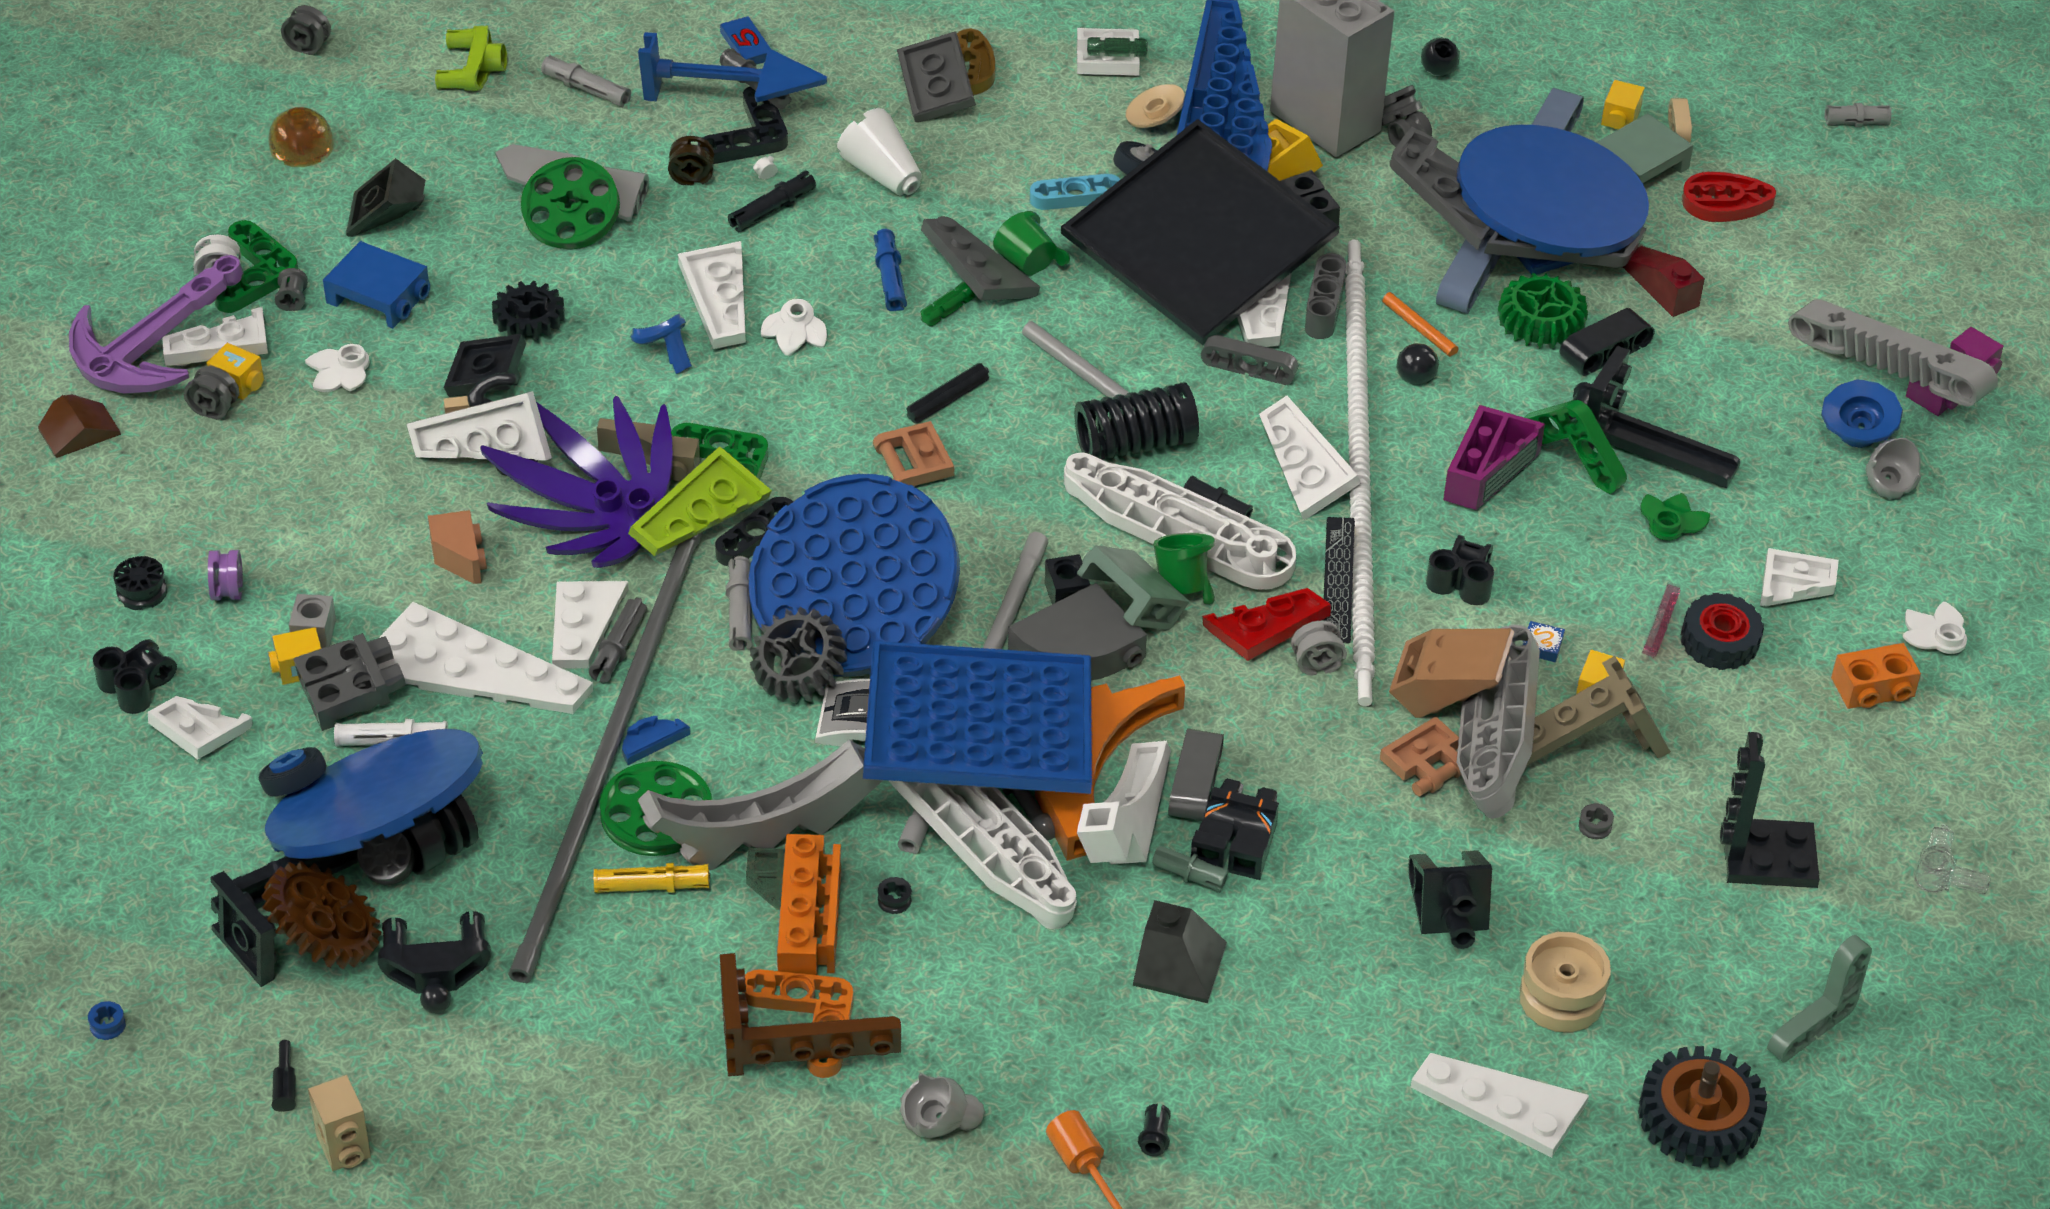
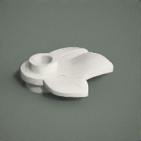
(793, 329)
(339, 368)
(1937, 632)

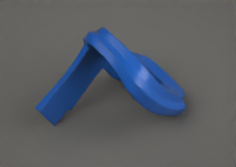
(672, 335)

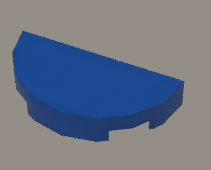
(650, 736)

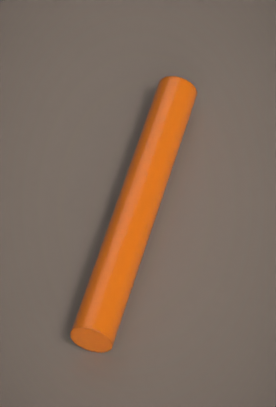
(1420, 324)

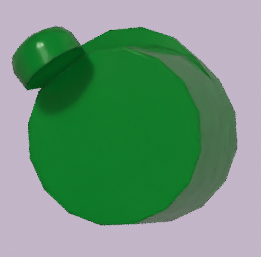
(1027, 244)
(1183, 562)

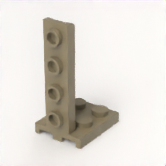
(1591, 709)

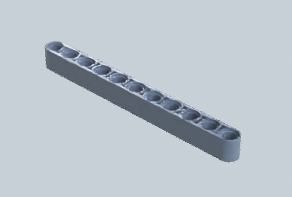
(1472, 266)

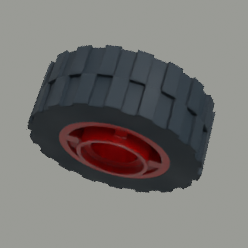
(1722, 631)

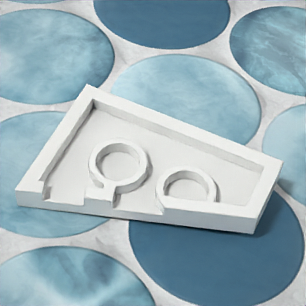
(202, 343)
(582, 619)

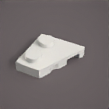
(1796, 577)
(196, 726)

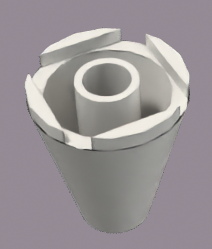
(880, 152)

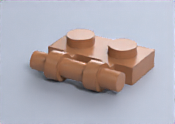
(1419, 750)

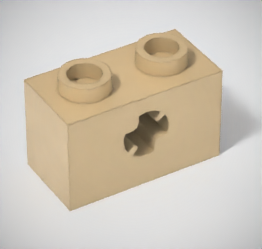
(339, 1123)

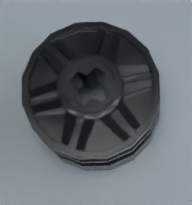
(441, 834)

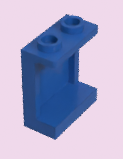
(378, 281)

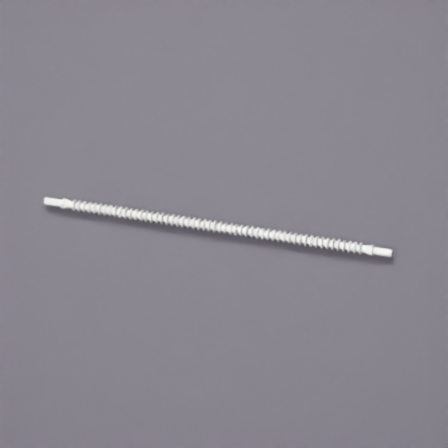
(1359, 461)

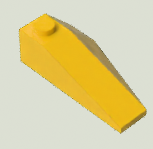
(1291, 151)

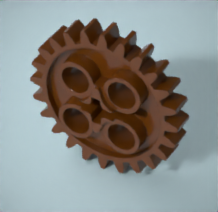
(321, 915)

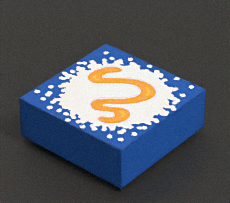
(1548, 639)

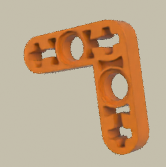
(822, 1008)

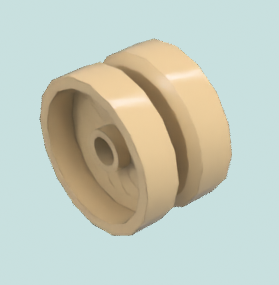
(1564, 981)

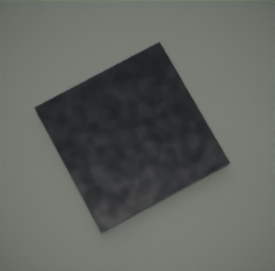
(1200, 231)

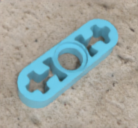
(1066, 200)

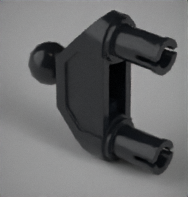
(435, 966)

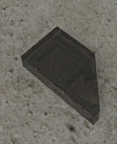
(765, 873)

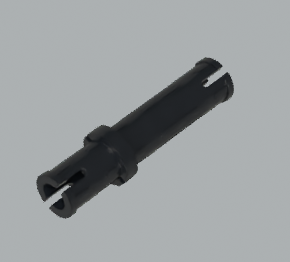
(780, 196)

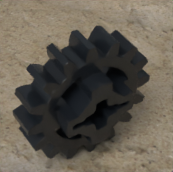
(528, 310)

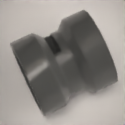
(1399, 128)

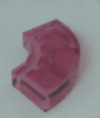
(1661, 619)

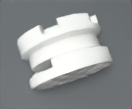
(219, 247)

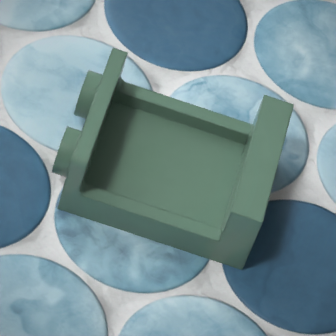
(1649, 147)
(1155, 599)

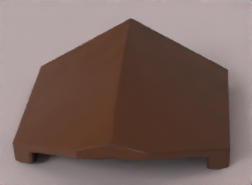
(76, 424)

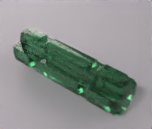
(1117, 47)

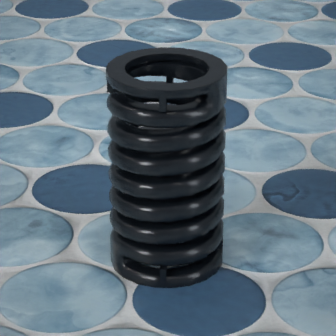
(1137, 427)

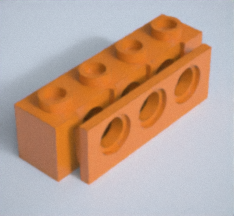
(800, 904)

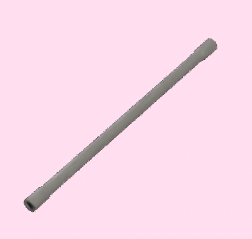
(1030, 558)

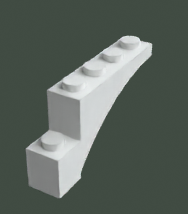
(1124, 823)

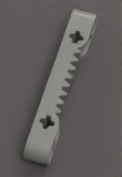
(1943, 369)

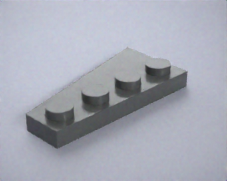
(976, 263)

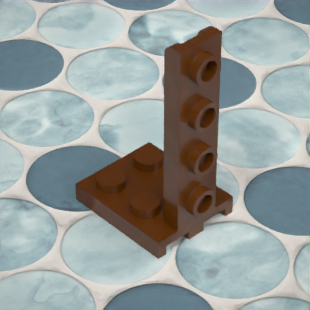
(795, 1041)

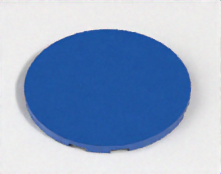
(1552, 190)
(864, 556)
(375, 793)

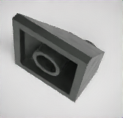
(385, 198)
(1179, 953)

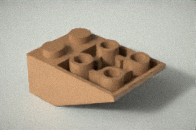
(1449, 667)

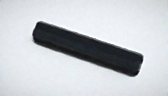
(947, 393)

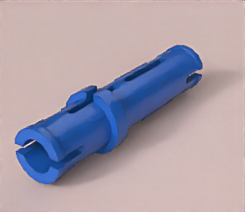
(888, 262)

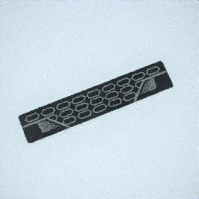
(1339, 573)

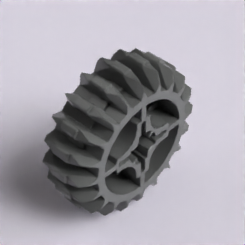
(794, 637)

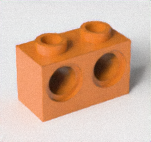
(1875, 676)

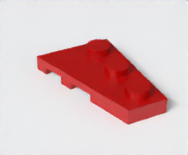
(1265, 626)

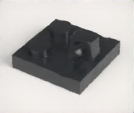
(482, 359)

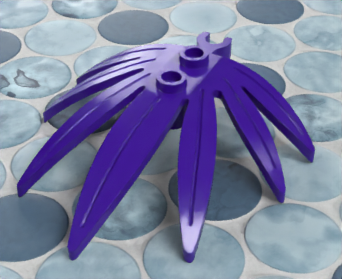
(609, 501)

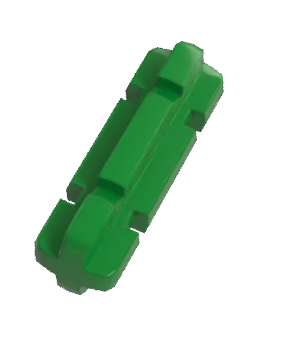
(947, 304)

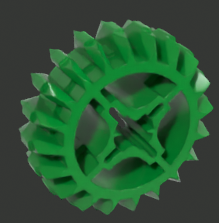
(1542, 310)

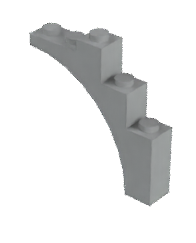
(762, 819)

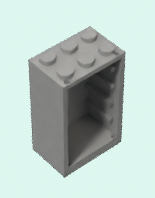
(1332, 69)

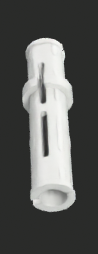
(379, 732)

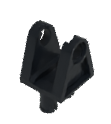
(1452, 897)

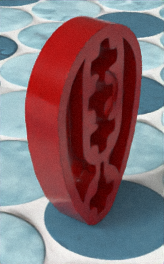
(1743, 199)

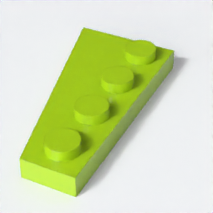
(700, 501)

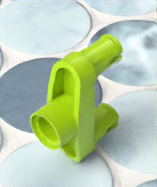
(482, 59)

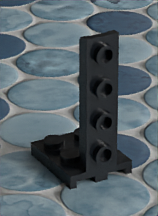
(1648, 440)
(1760, 848)
(241, 923)

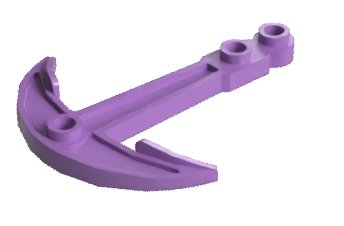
(111, 365)

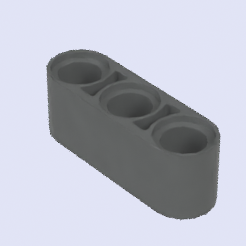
(1325, 296)
(1195, 774)

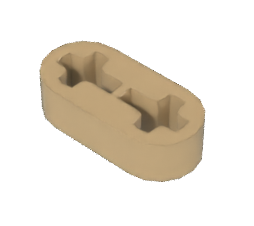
(1680, 118)

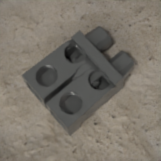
(348, 678)

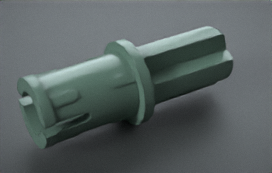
(1190, 868)

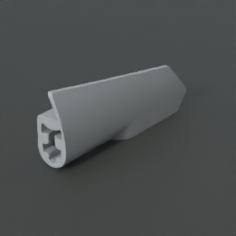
(522, 162)

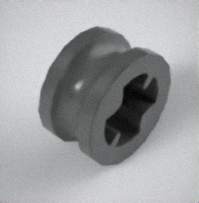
(1599, 830)

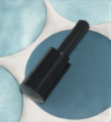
(284, 1080)

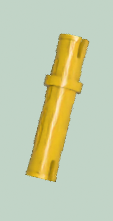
(651, 878)

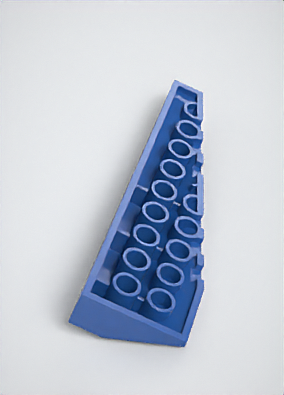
(1224, 84)

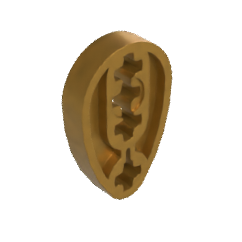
(980, 59)

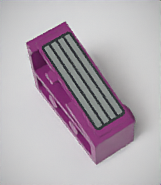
(1491, 455)

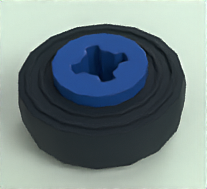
(292, 771)

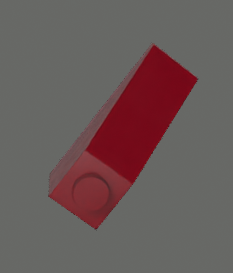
(1667, 279)

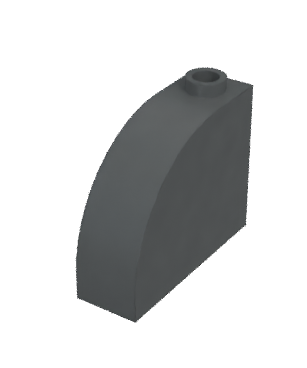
(1083, 625)

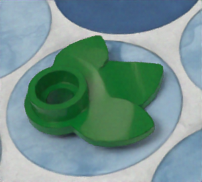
(1672, 516)

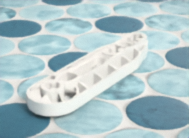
(1156, 508)
(997, 846)

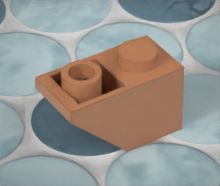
(455, 543)

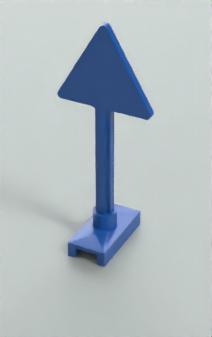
(776, 78)

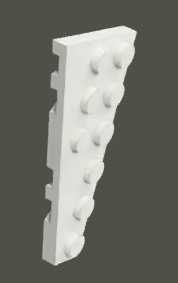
(465, 662)

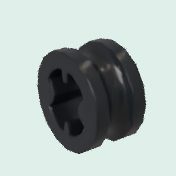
(901, 888)

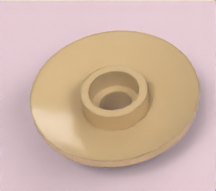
(1155, 106)

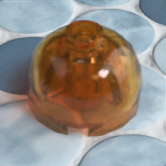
(300, 137)

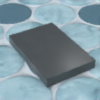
(936, 77)

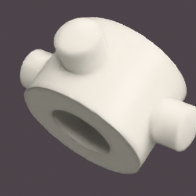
(765, 168)

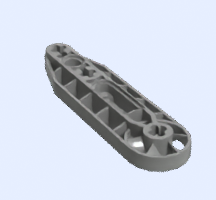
(1500, 729)

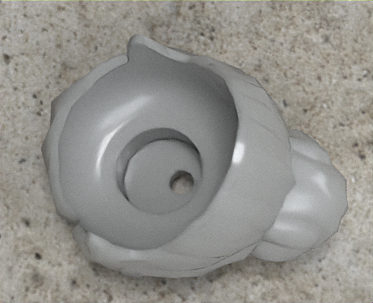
(1898, 461)
(939, 1096)

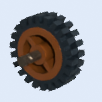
(1702, 1106)

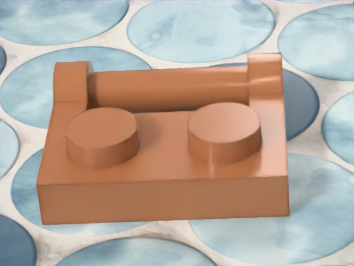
(923, 450)

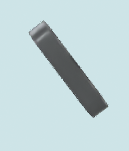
(1261, 354)

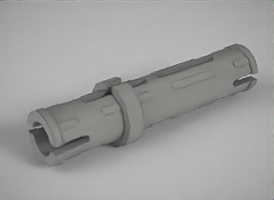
(575, 76)
(739, 604)

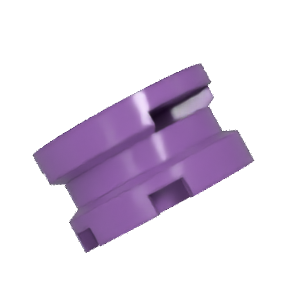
(225, 574)

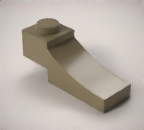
(685, 450)

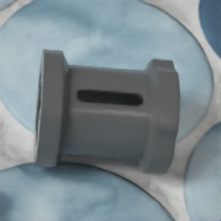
(291, 289)

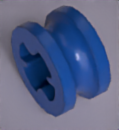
(106, 1031)

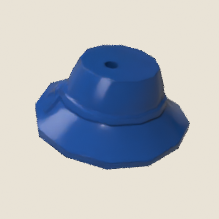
(1862, 405)

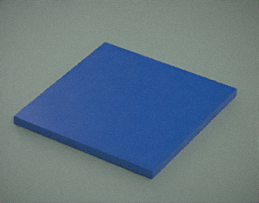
(979, 717)

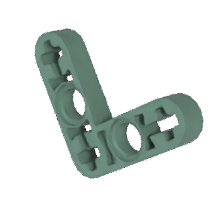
(1837, 1002)

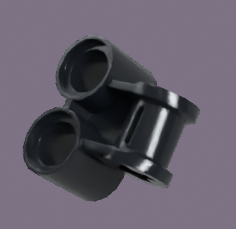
(1462, 569)
(133, 673)

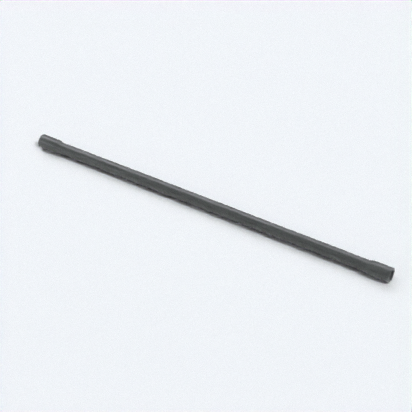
(529, 951)

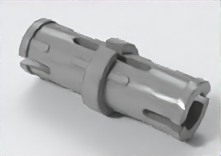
(1858, 115)

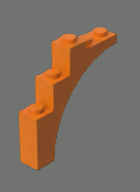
(1112, 721)

